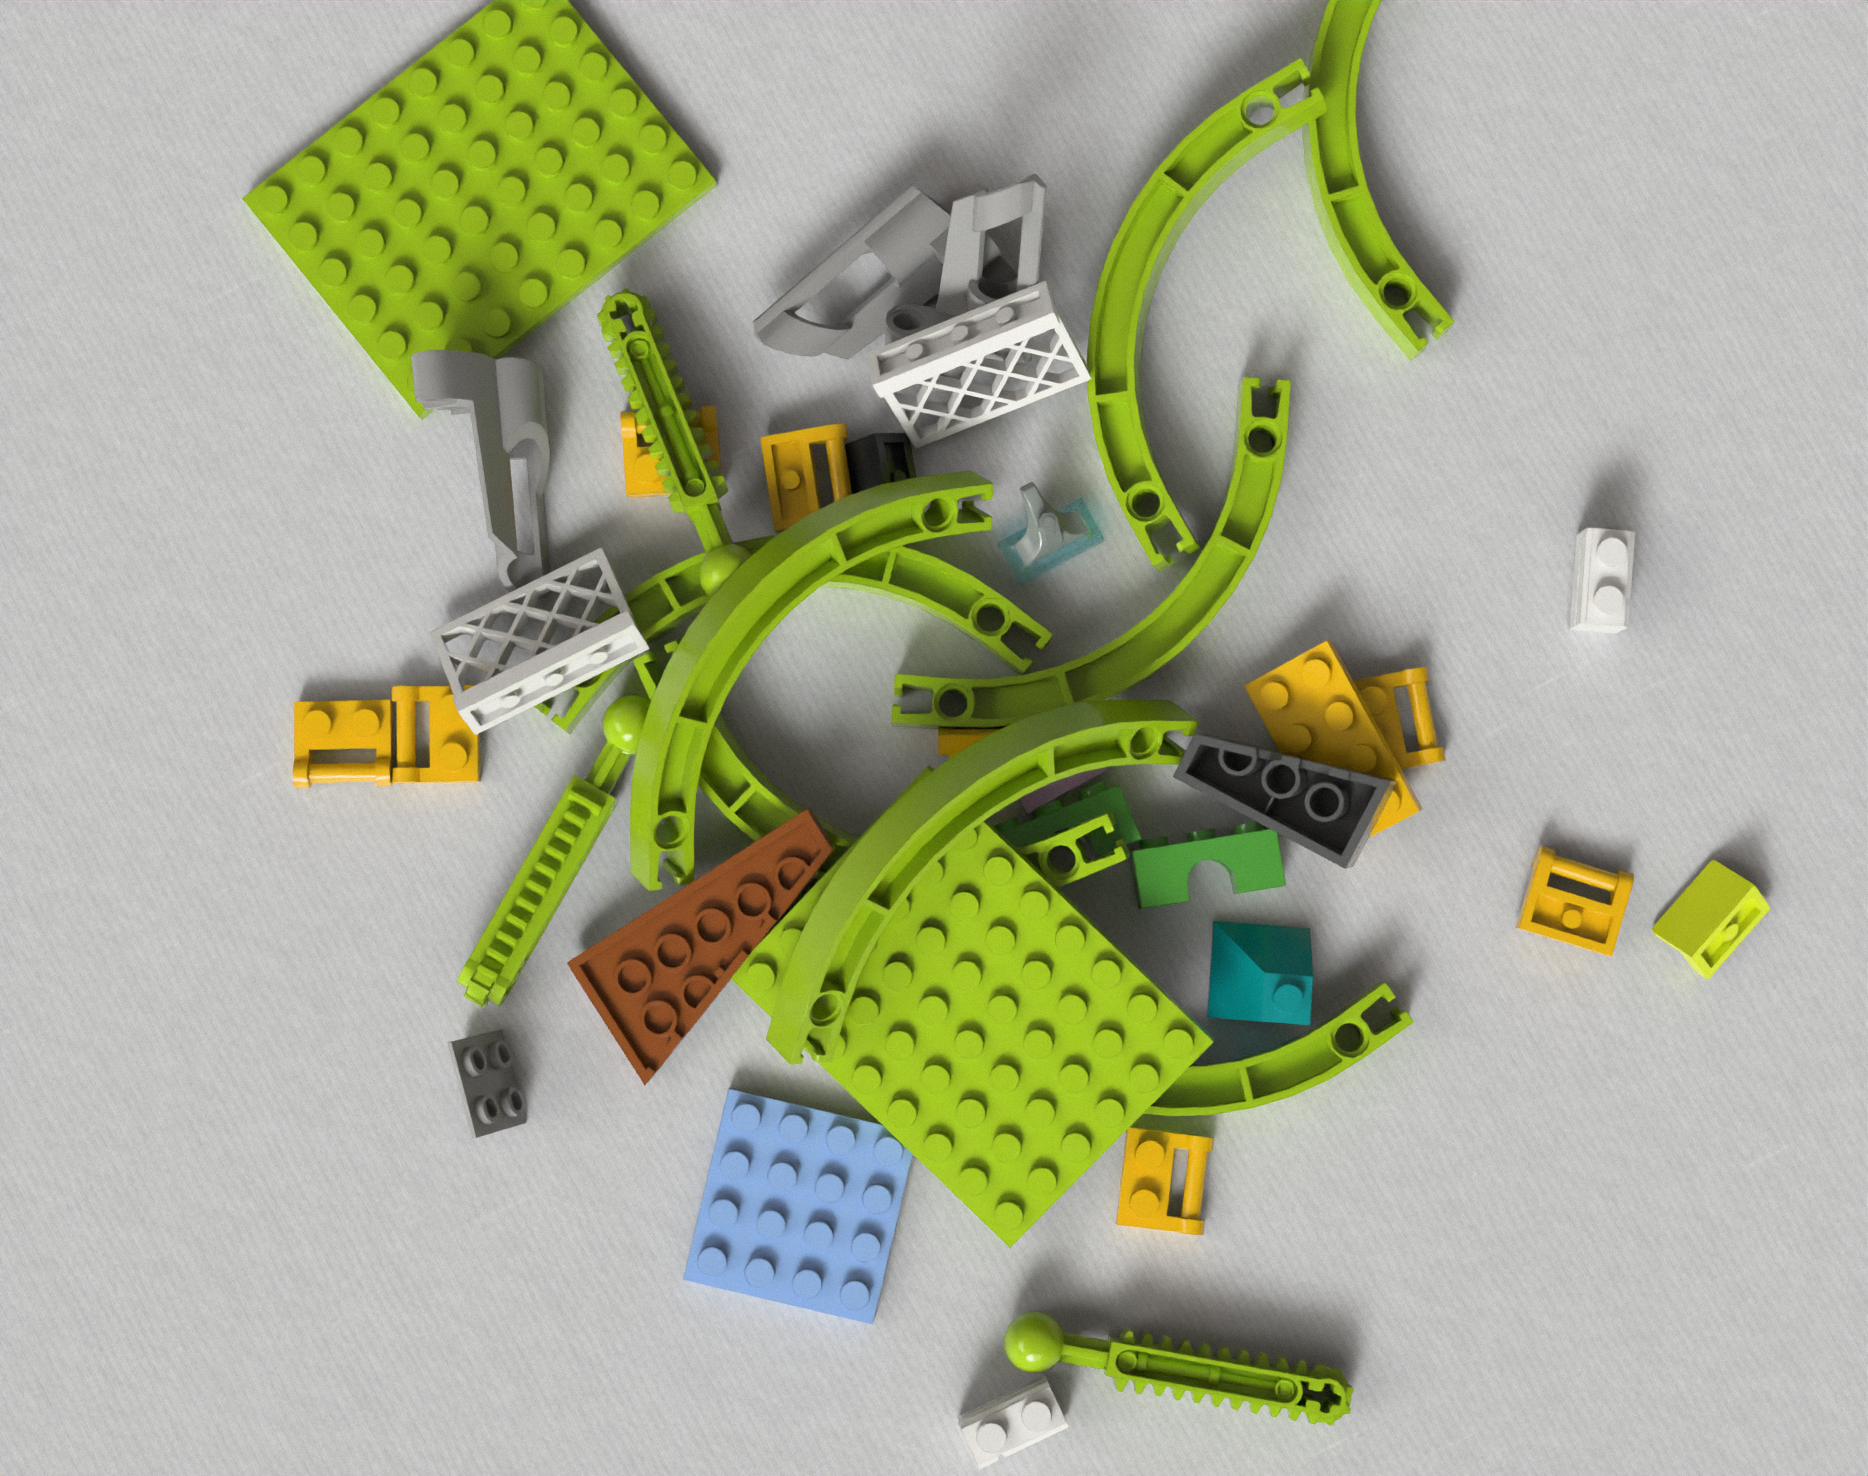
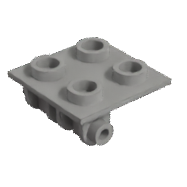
(487, 1083)

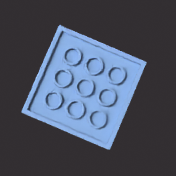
(799, 1206)

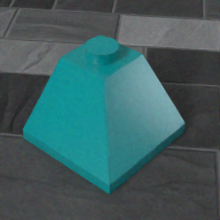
(1260, 973)

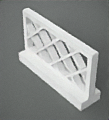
(965, 343)
(549, 666)

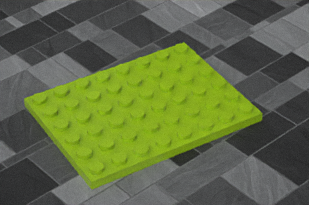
(480, 189)
(995, 1029)

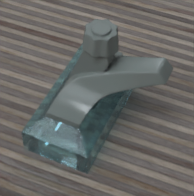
(1049, 537)

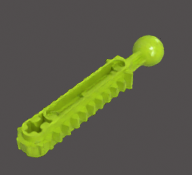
(671, 429)
(553, 861)
(1037, 1343)

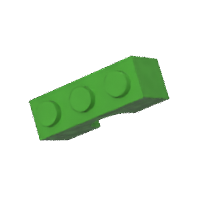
(1055, 818)
(1248, 856)

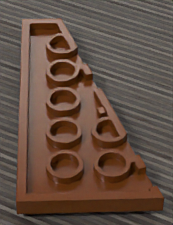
(677, 957)

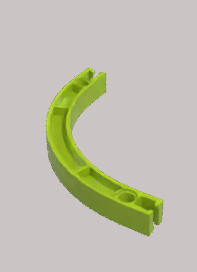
(1340, 185)
(1132, 274)
(896, 573)
(741, 619)
(1163, 633)
(760, 806)
(928, 825)
(1282, 1069)

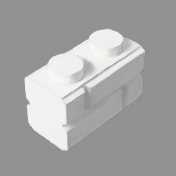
(1602, 580)
(1012, 1422)

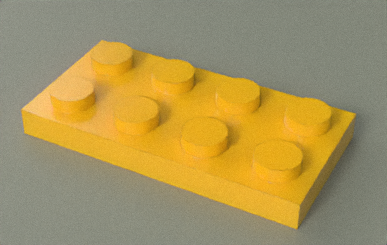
(1321, 716)

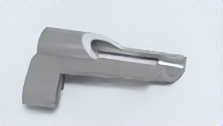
(910, 243)
(962, 279)
(507, 425)

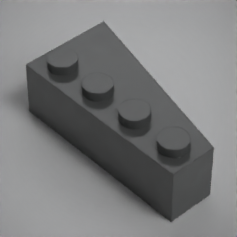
(1298, 797)

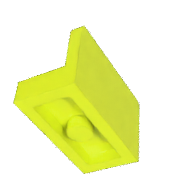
(1712, 917)

